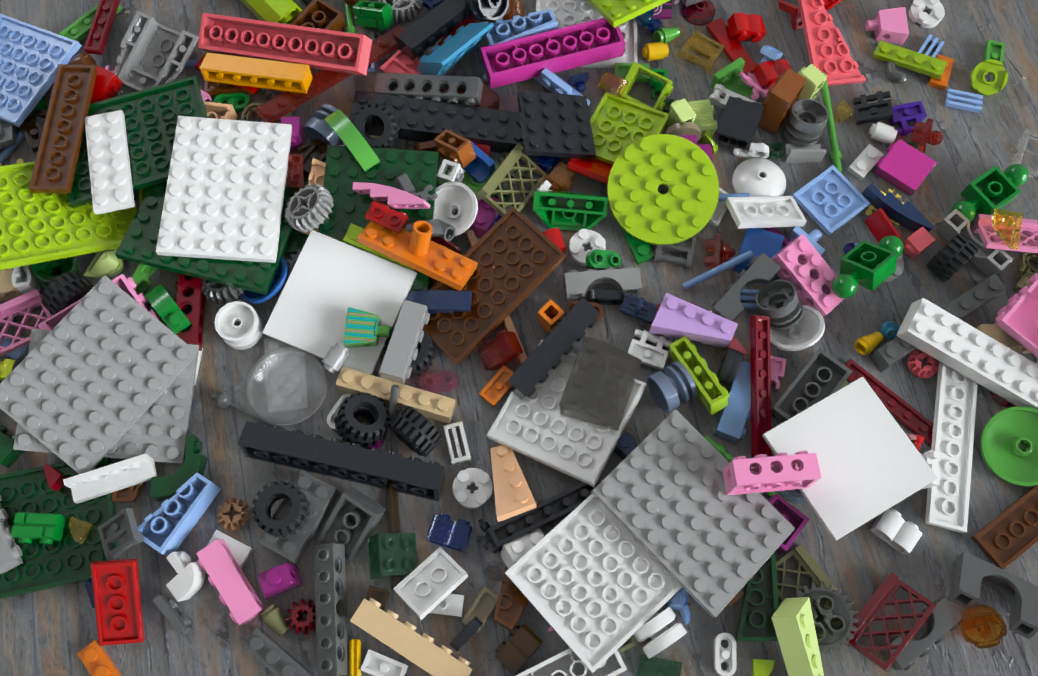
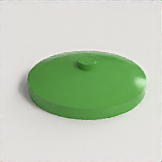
(1011, 445)

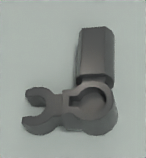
(406, 185)

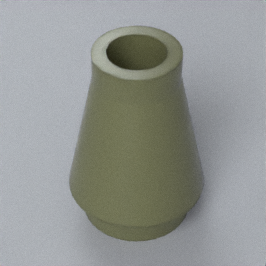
(274, 619)

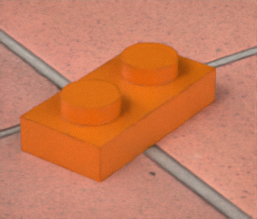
(942, 83)
(495, 389)
(97, 660)

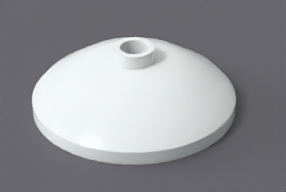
(748, 180)
(454, 197)
(803, 334)

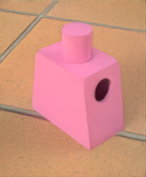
(890, 25)

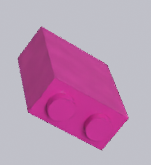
(904, 166)

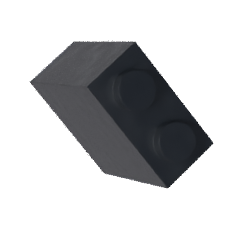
(739, 123)

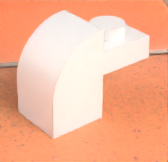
(189, 576)

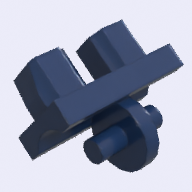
(638, 308)

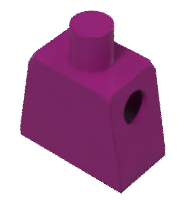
(279, 580)

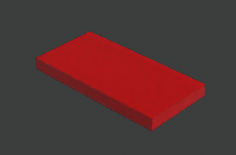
(117, 602)

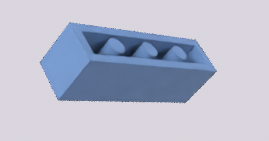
(733, 417)

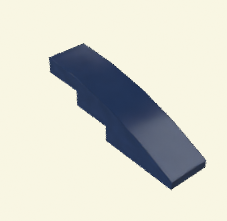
(902, 214)
(442, 301)

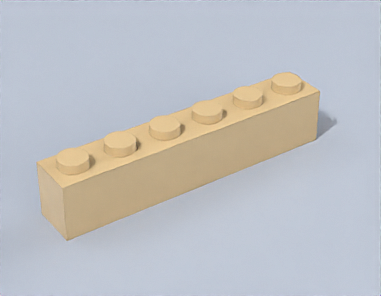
(427, 403)
(407, 642)

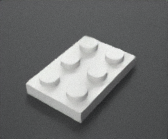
(430, 583)

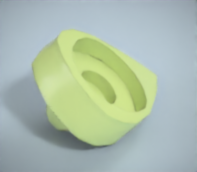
(105, 264)

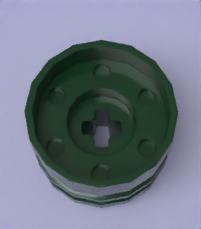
(48, 271)

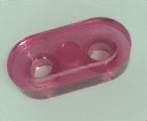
(439, 384)

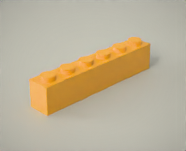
(256, 73)

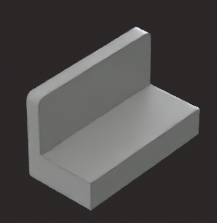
(799, 154)

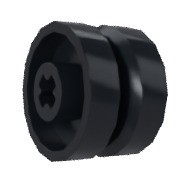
(486, 9)

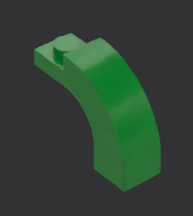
(167, 309)

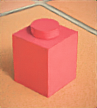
(917, 243)

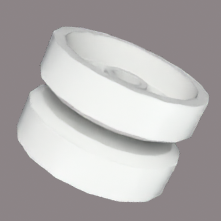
(239, 325)
(657, 630)

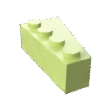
(798, 637)

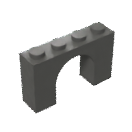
(1021, 595)

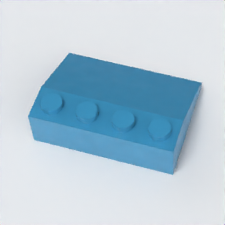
(454, 49)

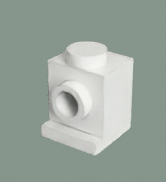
(455, 173)

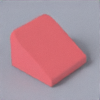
(735, 345)

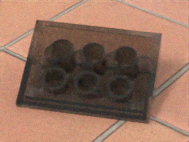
(599, 384)

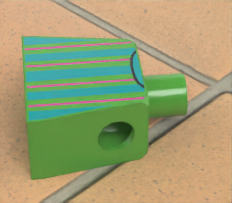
(363, 329)

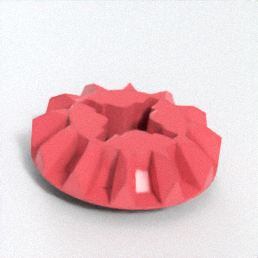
(915, 365)

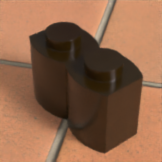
(518, 648)

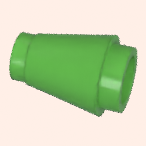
(666, 34)

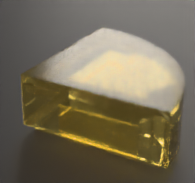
(843, 111)
(79, 529)

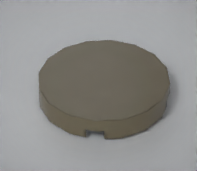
(687, 129)

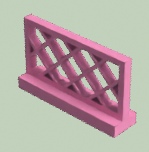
(1028, 234)
(16, 307)

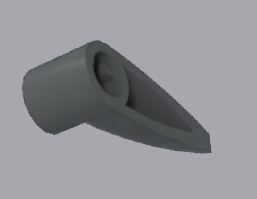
(440, 229)

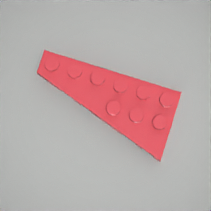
(827, 46)

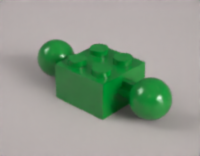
(992, 191)
(867, 266)

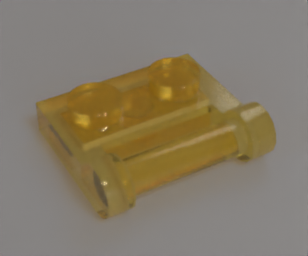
(703, 46)

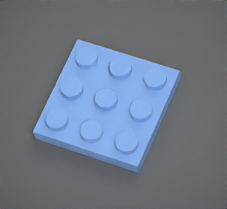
(830, 200)

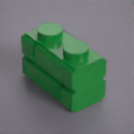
(373, 14)
(38, 526)

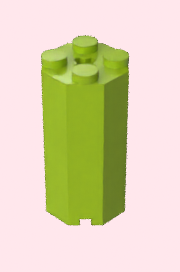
(273, 10)

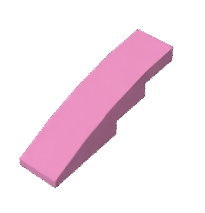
(396, 198)

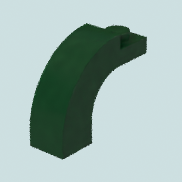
(165, 487)

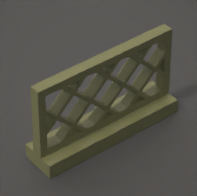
(503, 170)
(812, 569)

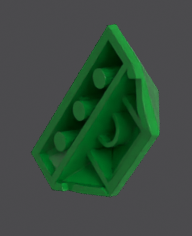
(569, 209)

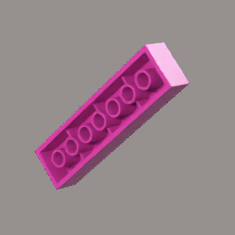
(554, 50)

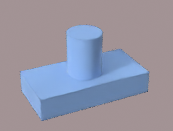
(770, 53)
(813, 237)

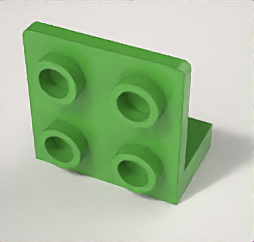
(731, 80)

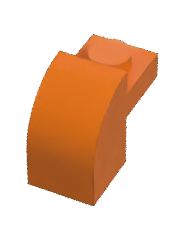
(549, 316)

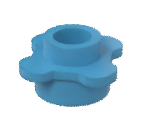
(889, 330)

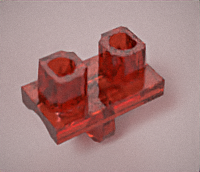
(923, 134)
(295, 173)
(716, 244)

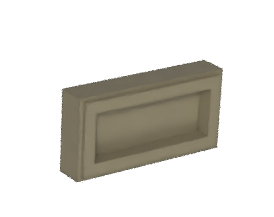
(481, 607)

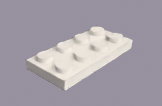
(765, 212)

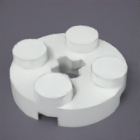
(930, 20)
(582, 238)
(480, 496)

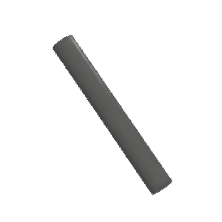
(392, 410)

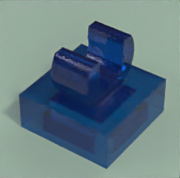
(579, 81)

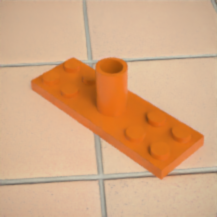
(420, 252)

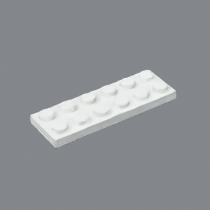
(109, 162)

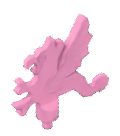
(752, 81)

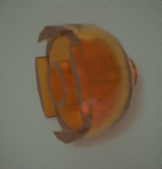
(982, 626)

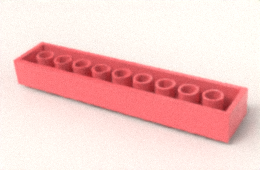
(285, 43)

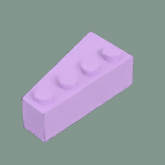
(683, 319)

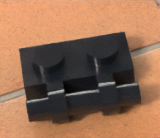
(873, 111)

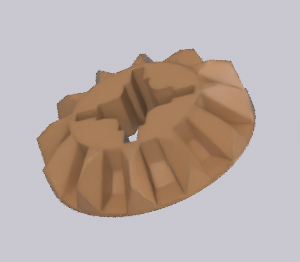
(239, 519)

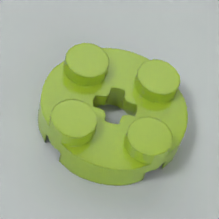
(997, 72)

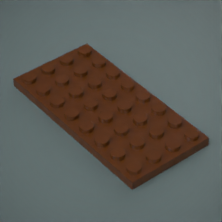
(510, 266)

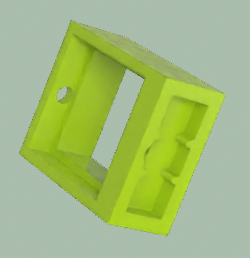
(632, 76)

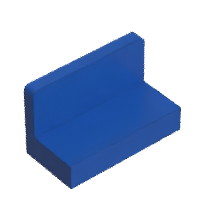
(481, 166)

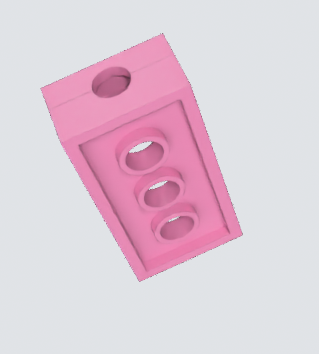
(808, 274)
(771, 473)

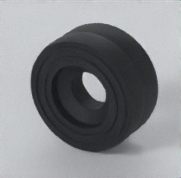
(730, 366)

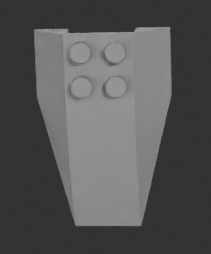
(151, 54)

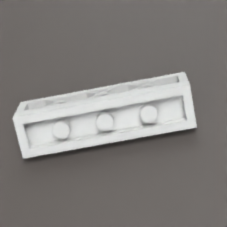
(111, 478)

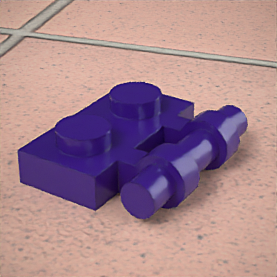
(907, 113)

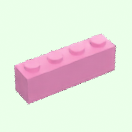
(230, 581)

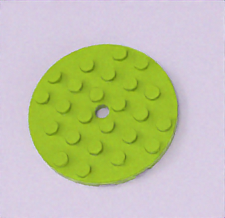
(667, 162)

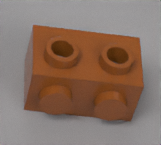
(455, 148)

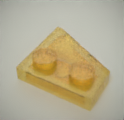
(1008, 226)

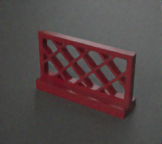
(875, 606)

